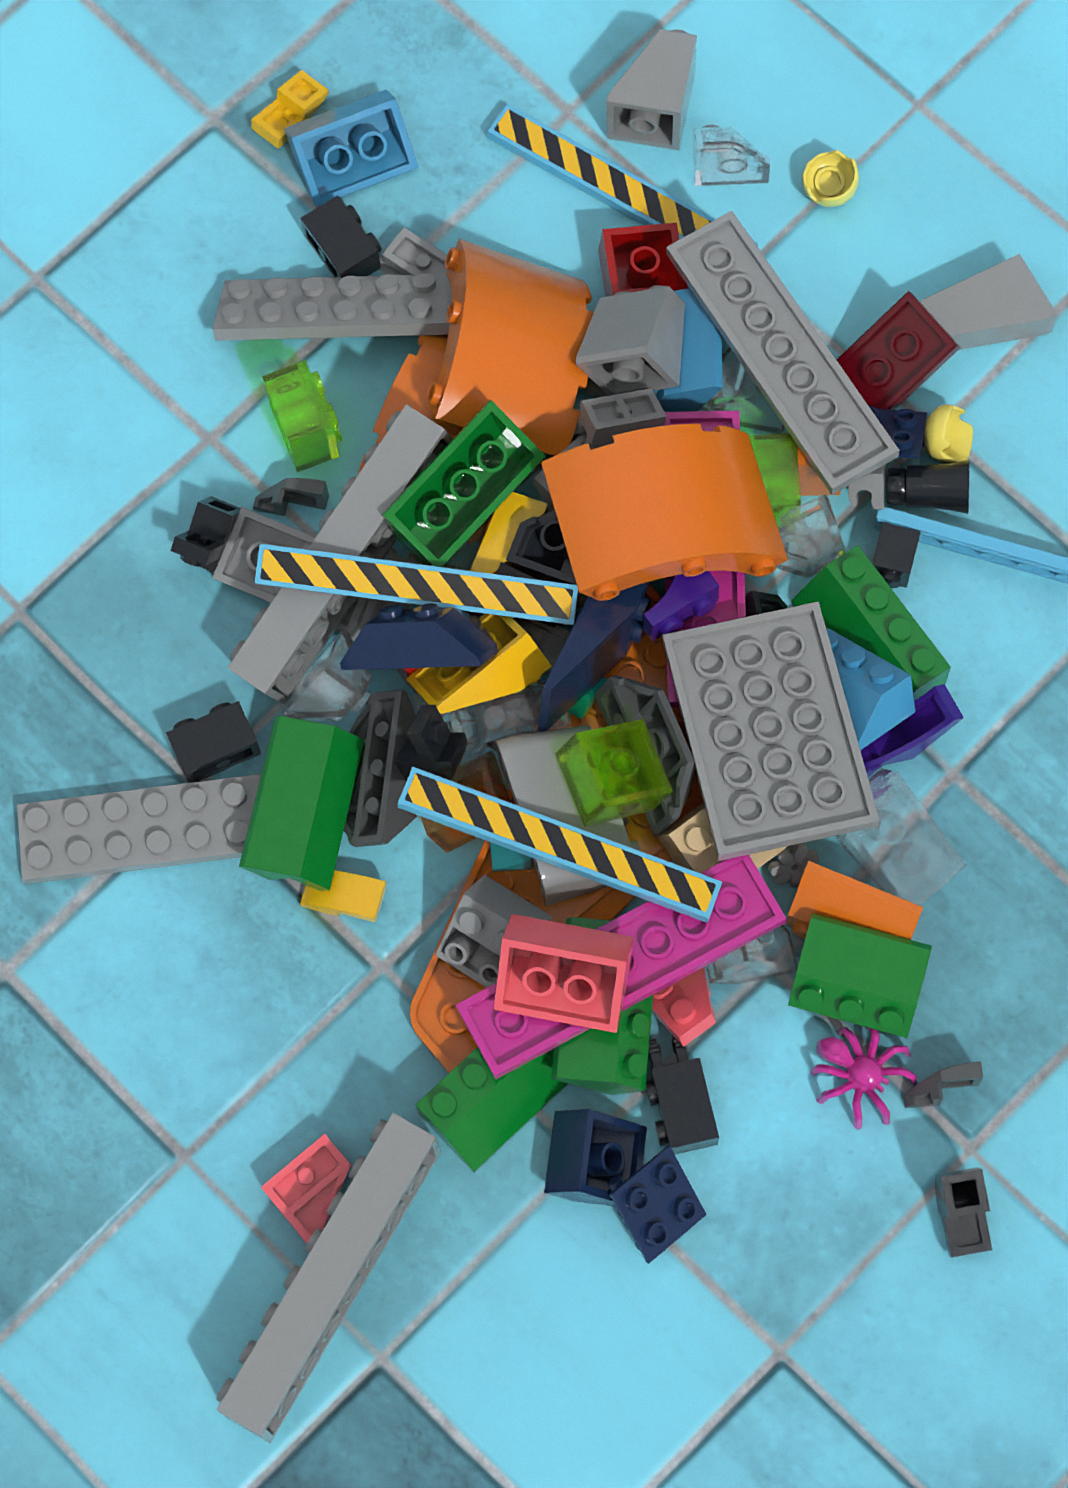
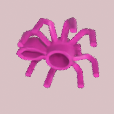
(862, 1072)

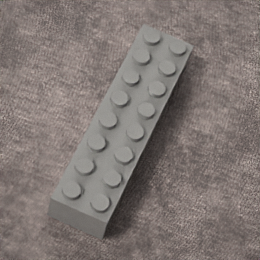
(302, 621)
(329, 1278)

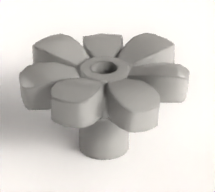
(792, 864)

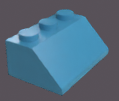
(351, 147)
(699, 361)
(874, 689)

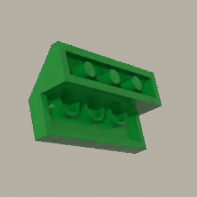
(302, 802)

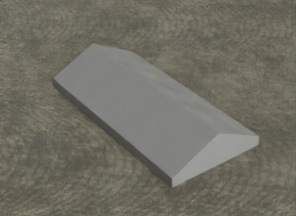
(240, 559)

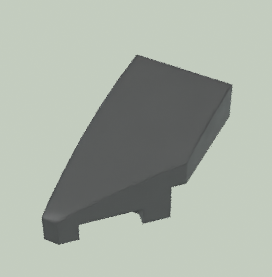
(292, 490)
(930, 1090)

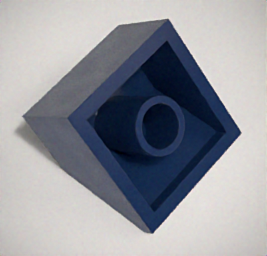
(589, 1152)

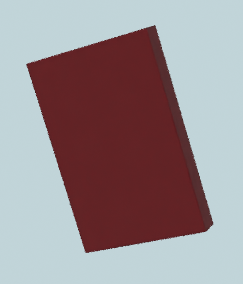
(897, 354)

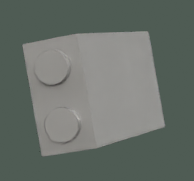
(655, 92)
(634, 341)

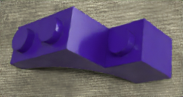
(682, 601)
(932, 718)

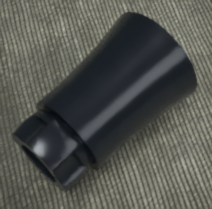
(930, 486)

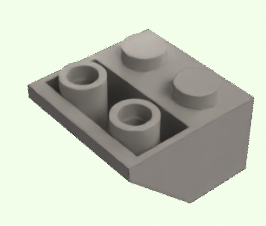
(478, 926)

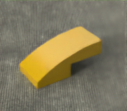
(294, 103)
(348, 895)

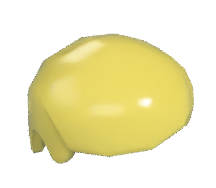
(831, 178)
(946, 435)

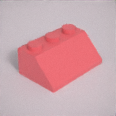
(563, 973)

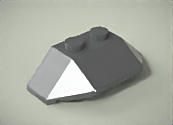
(630, 700)
(379, 782)

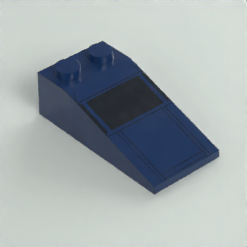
(593, 649)

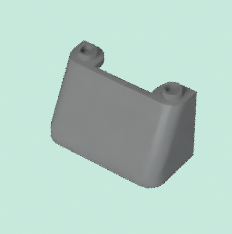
(540, 786)

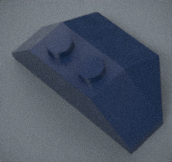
(420, 640)

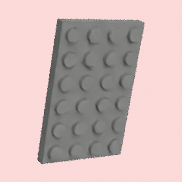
(769, 731)

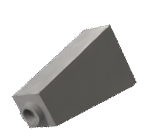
(994, 306)

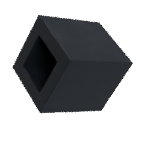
(895, 554)

